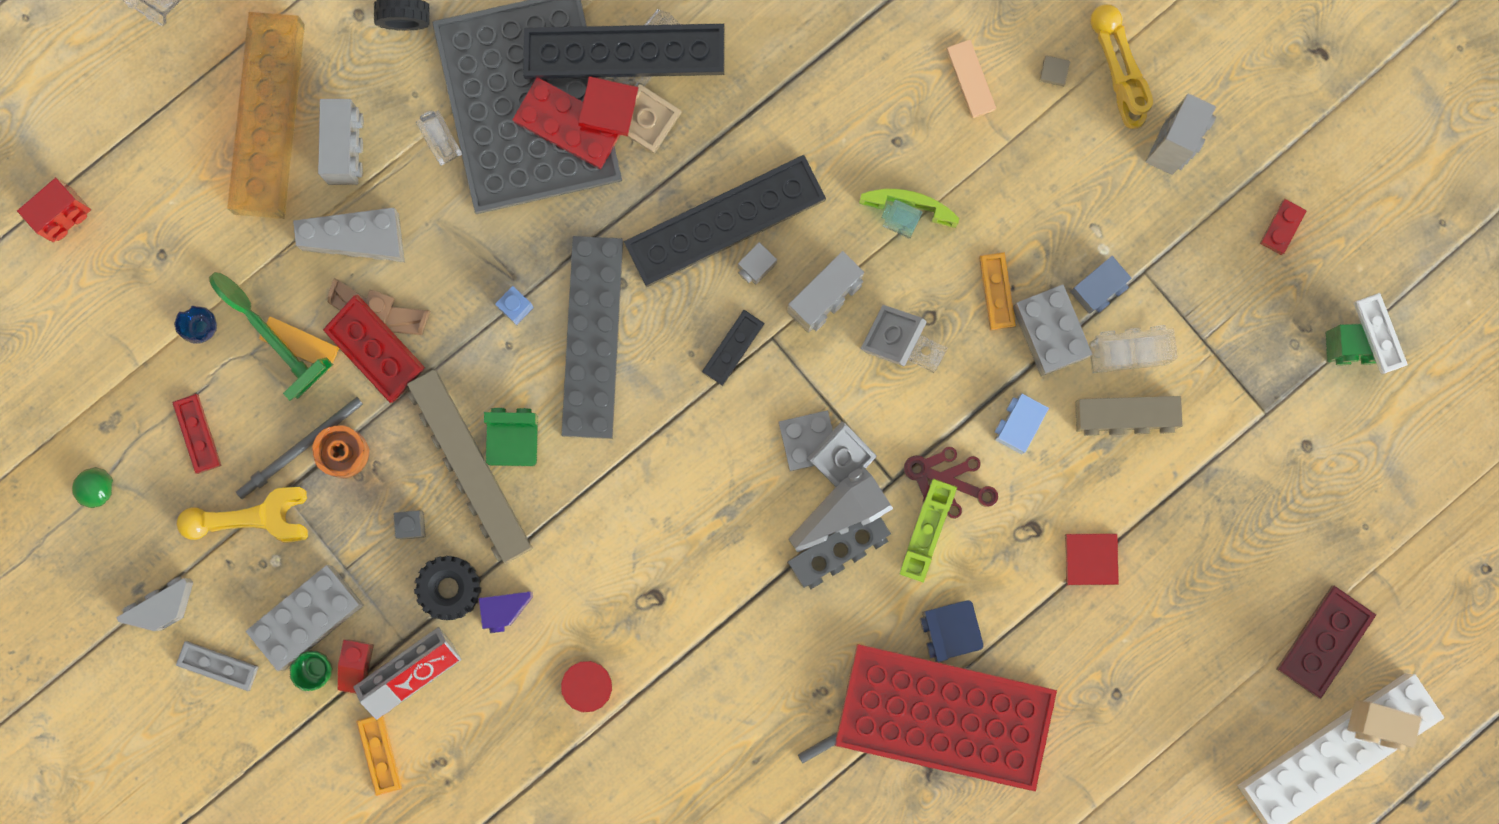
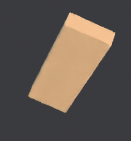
(971, 78)

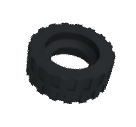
(402, 14)

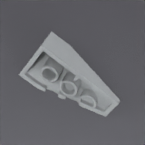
(851, 502)

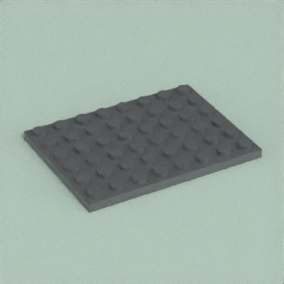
(485, 89)

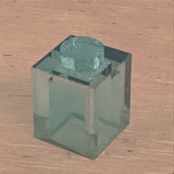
(901, 218)

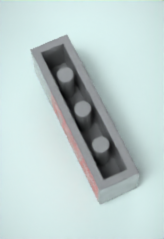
(407, 673)

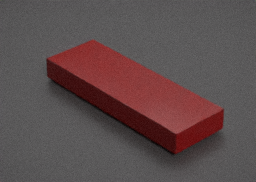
(196, 434)

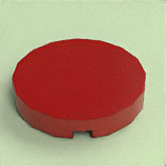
(586, 686)

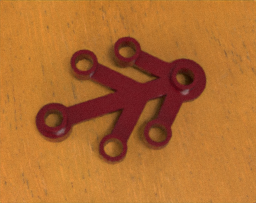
(948, 477)

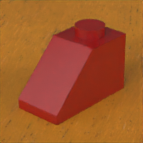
(353, 664)

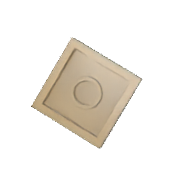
(651, 119)

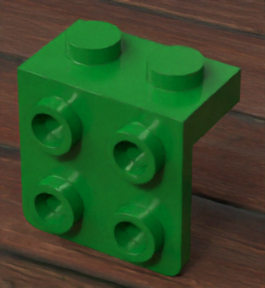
(511, 437)

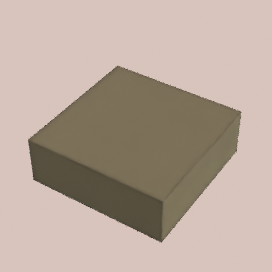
(1054, 71)

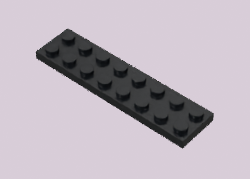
(624, 51)
(725, 220)

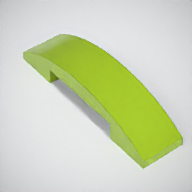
(942, 214)
(927, 530)

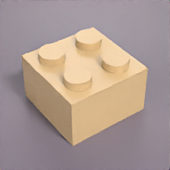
(1377, 722)

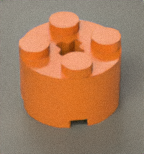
(328, 458)

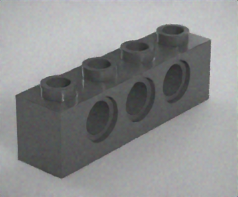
(802, 565)

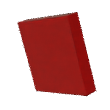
(608, 106)
(1091, 559)

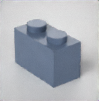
(1100, 285)

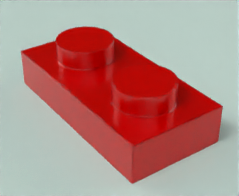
(1283, 227)

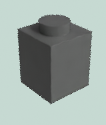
(409, 525)

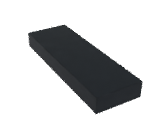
(733, 347)

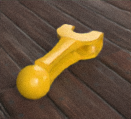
(1130, 89)
(271, 515)

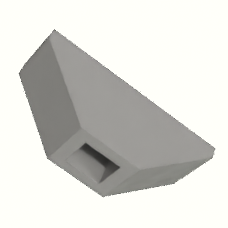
(159, 608)

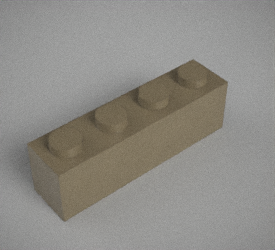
(1128, 414)

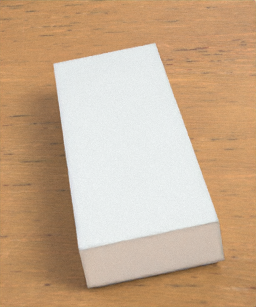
(1380, 333)

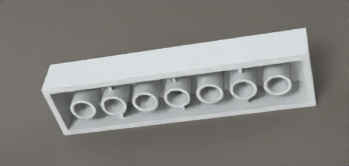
(1330, 757)

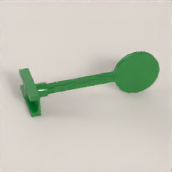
(238, 300)

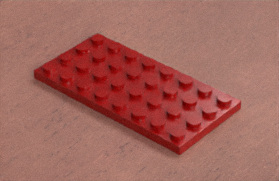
(945, 717)

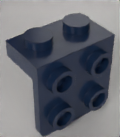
(951, 630)

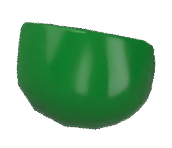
(92, 487)
(310, 671)

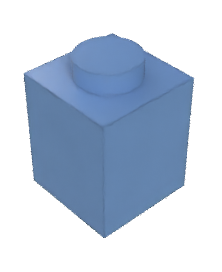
(514, 305)

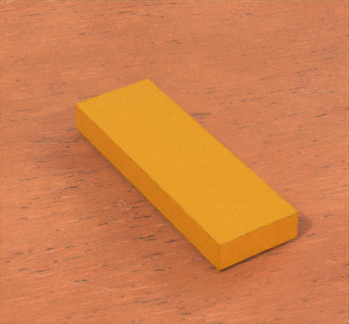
(997, 291)
(301, 343)
(379, 755)

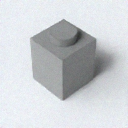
(756, 264)

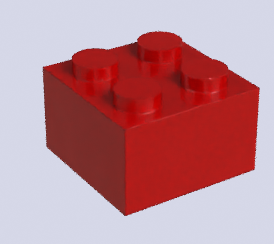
(54, 210)

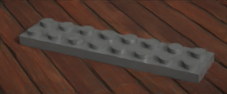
(592, 337)

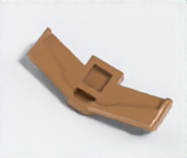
(397, 319)

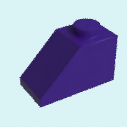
(502, 610)

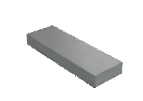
(217, 666)

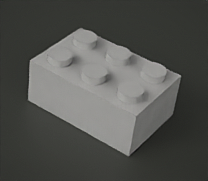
(340, 142)
(826, 292)
(1052, 330)

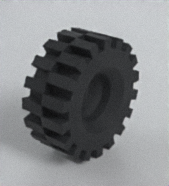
(428, 584)

